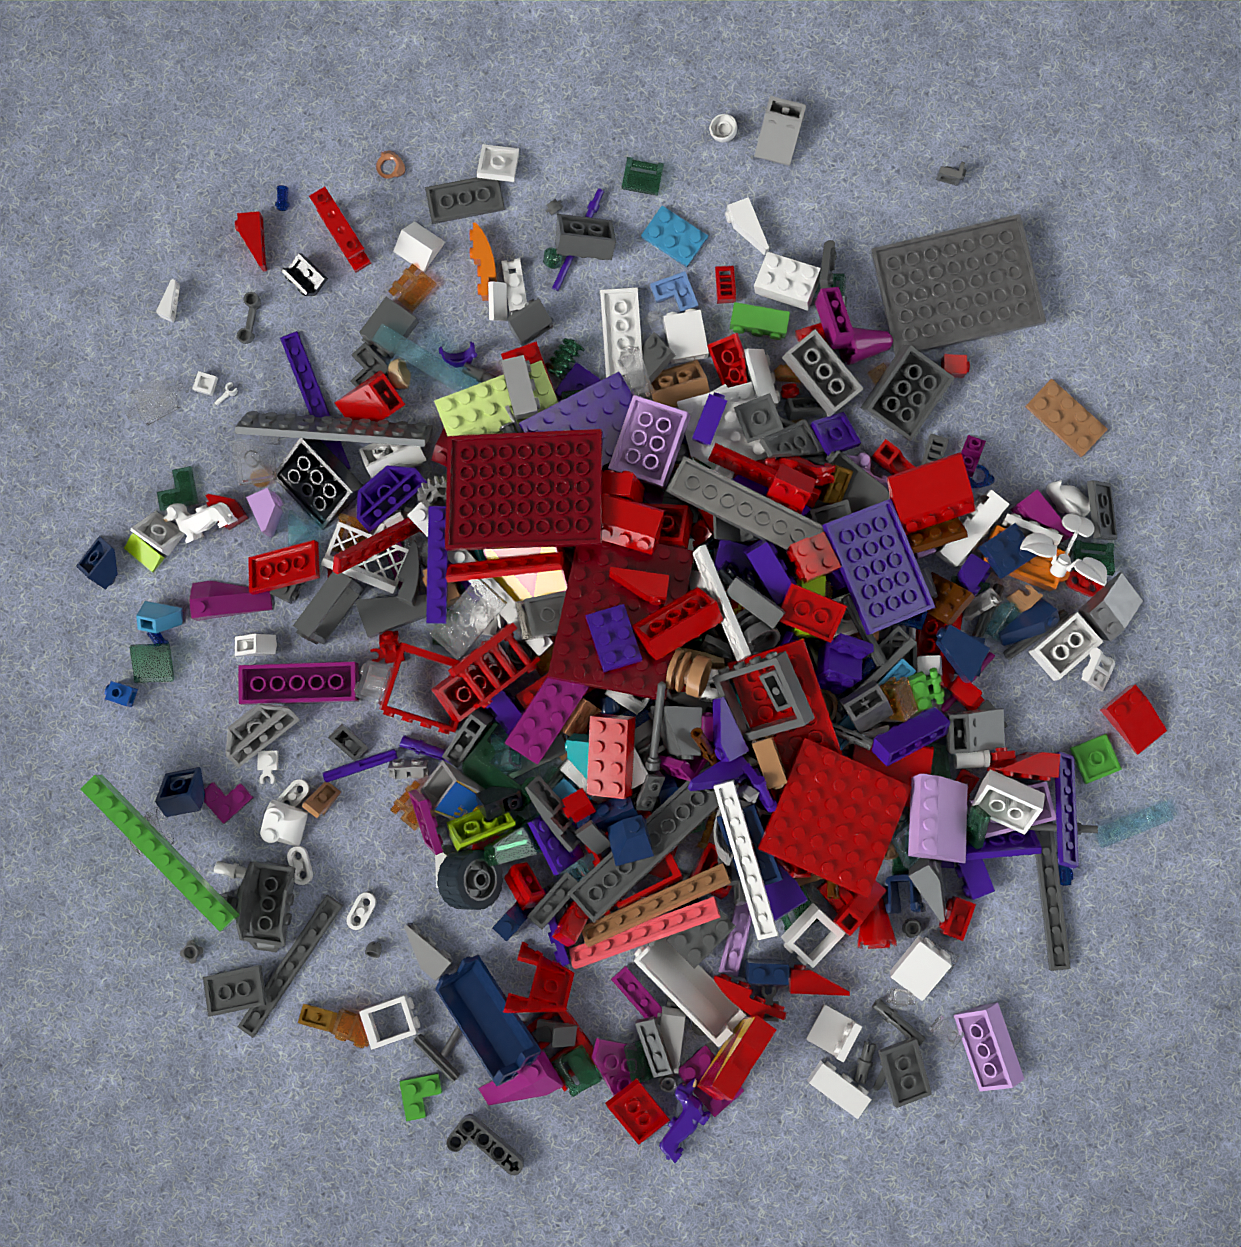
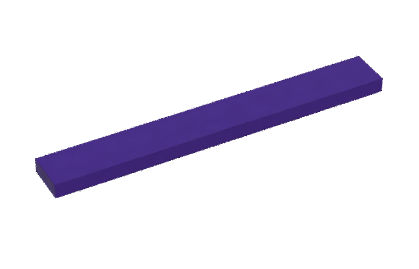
(309, 387)

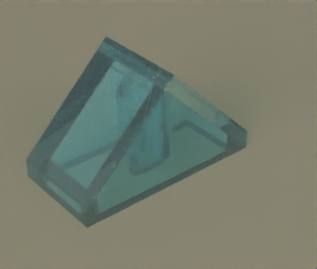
(297, 529)

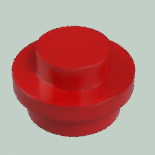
(789, 390)

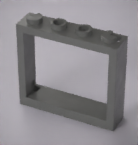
(328, 608)
(791, 685)

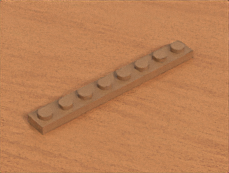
(656, 905)

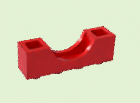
(891, 458)

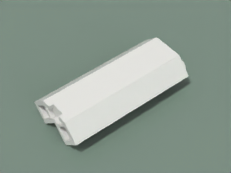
(690, 989)

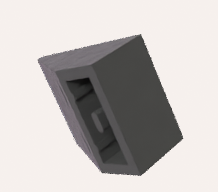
(975, 730)

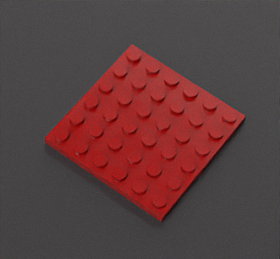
(835, 818)

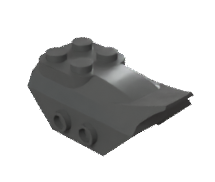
(265, 905)

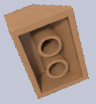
(679, 384)

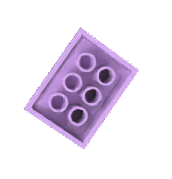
(650, 441)
(938, 818)

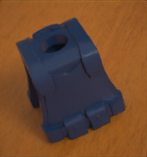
(894, 904)

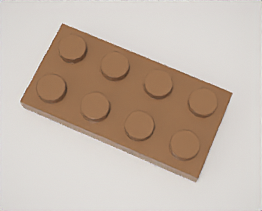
(1066, 417)

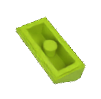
(143, 552)

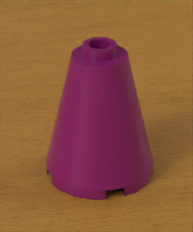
(865, 345)

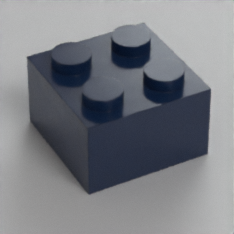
(1004, 551)

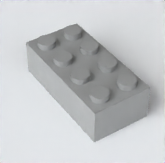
(822, 372)

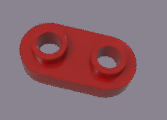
(1082, 584)

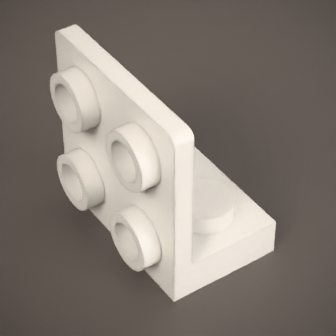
(834, 1032)

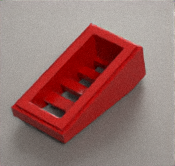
(728, 298)

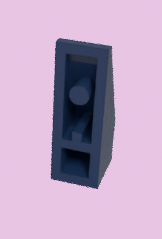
(1030, 623)

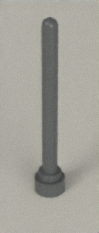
(653, 761)

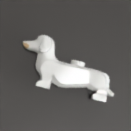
(201, 521)

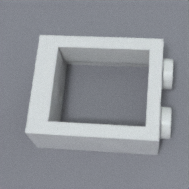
(798, 928)
(370, 1027)

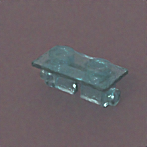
(1005, 613)

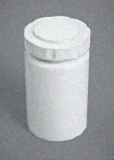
(972, 760)

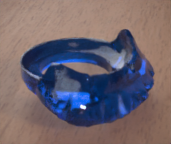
(988, 480)

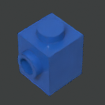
(120, 694)

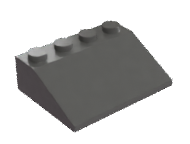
(907, 392)

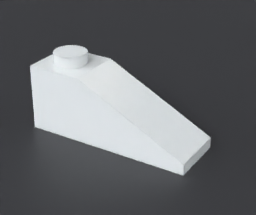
(746, 223)

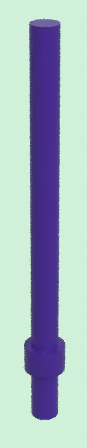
(592, 207)

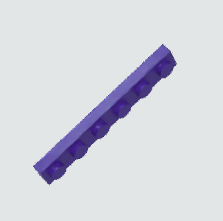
(436, 567)
(1066, 813)

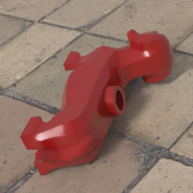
(818, 472)

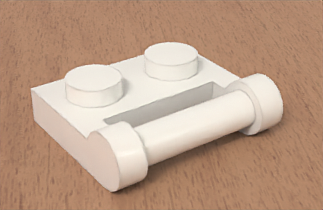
(1094, 674)

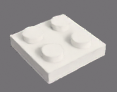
(498, 163)

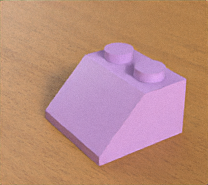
(267, 510)

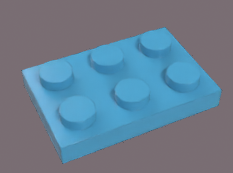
(674, 236)

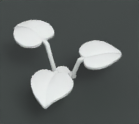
(1043, 546)

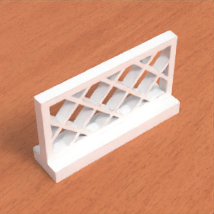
(360, 573)

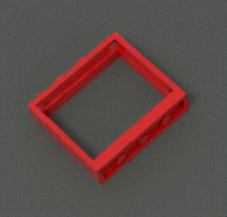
(407, 716)
(677, 875)

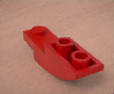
(741, 995)

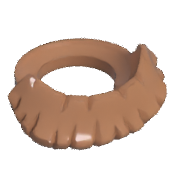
(399, 168)

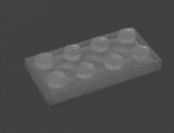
(468, 618)

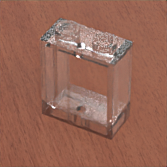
(636, 372)

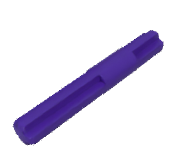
(359, 765)

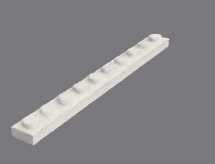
(419, 516)

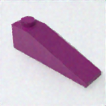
(222, 599)
(532, 1082)

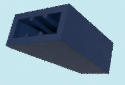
(961, 651)
(511, 921)

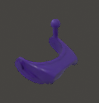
(459, 359)

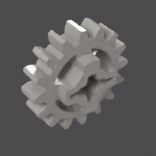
(433, 492)

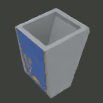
(451, 791)

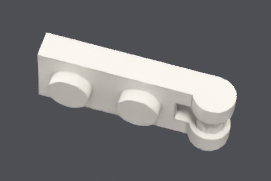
(515, 285)

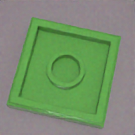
(1095, 758)

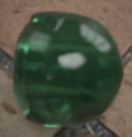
(551, 258)

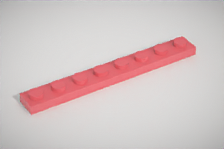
(646, 932)

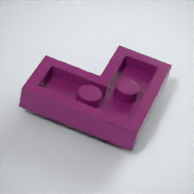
(226, 805)

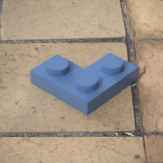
(677, 287)

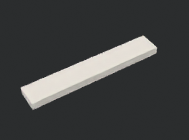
(718, 593)

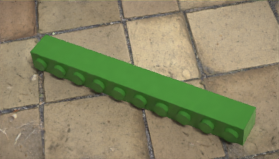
(160, 852)

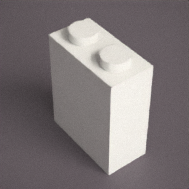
(686, 335)
(921, 967)

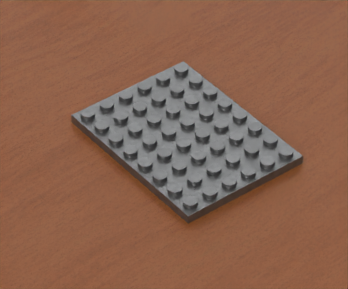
(958, 285)

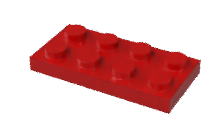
(284, 567)

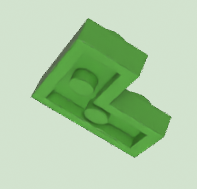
(413, 1092)

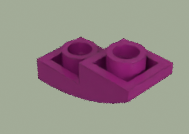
(971, 453)

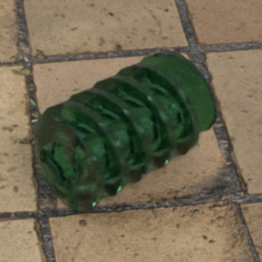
(563, 357)

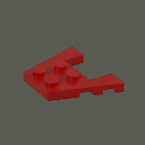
(549, 986)

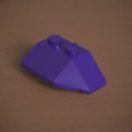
(386, 494)

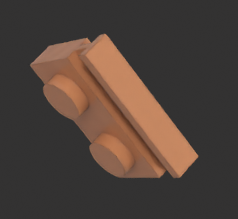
(580, 718)

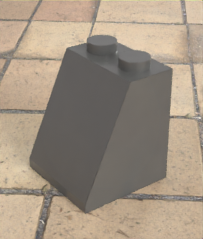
(676, 730)

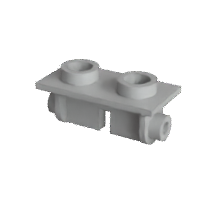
(981, 603)
(417, 766)

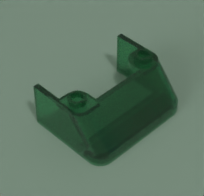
(479, 769)

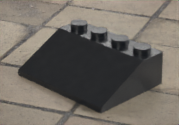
(317, 481)

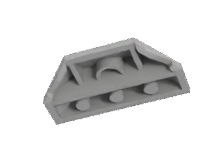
(257, 730)

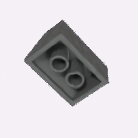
(585, 237)

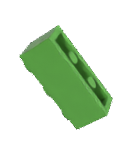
(759, 321)

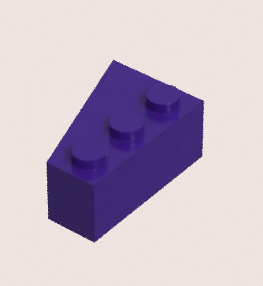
(505, 710)

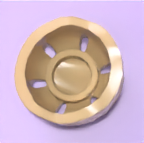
(398, 374)

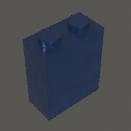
(767, 971)

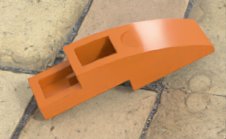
(483, 257)

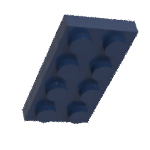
(767, 863)

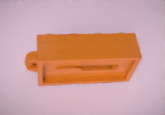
(1034, 571)

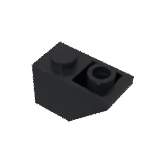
(498, 801)

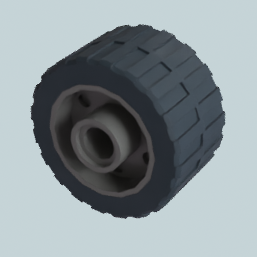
(468, 881)

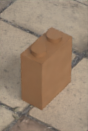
(770, 761)

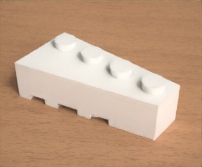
(977, 523)

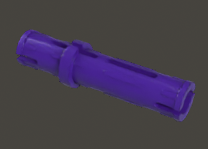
(422, 747)

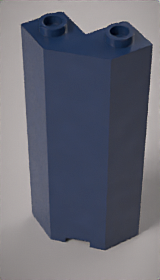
(478, 1008)

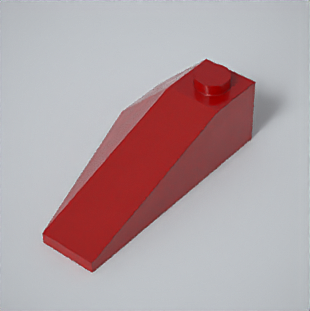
(729, 360)

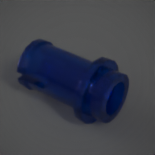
(282, 198)
(157, 638)
(867, 667)

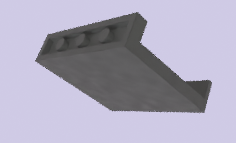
(862, 488)

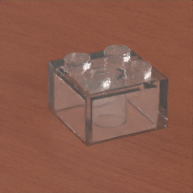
(373, 682)

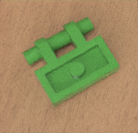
(919, 685)

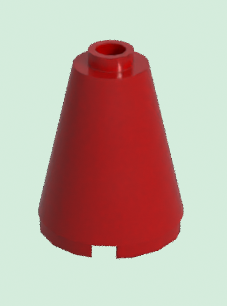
(876, 929)

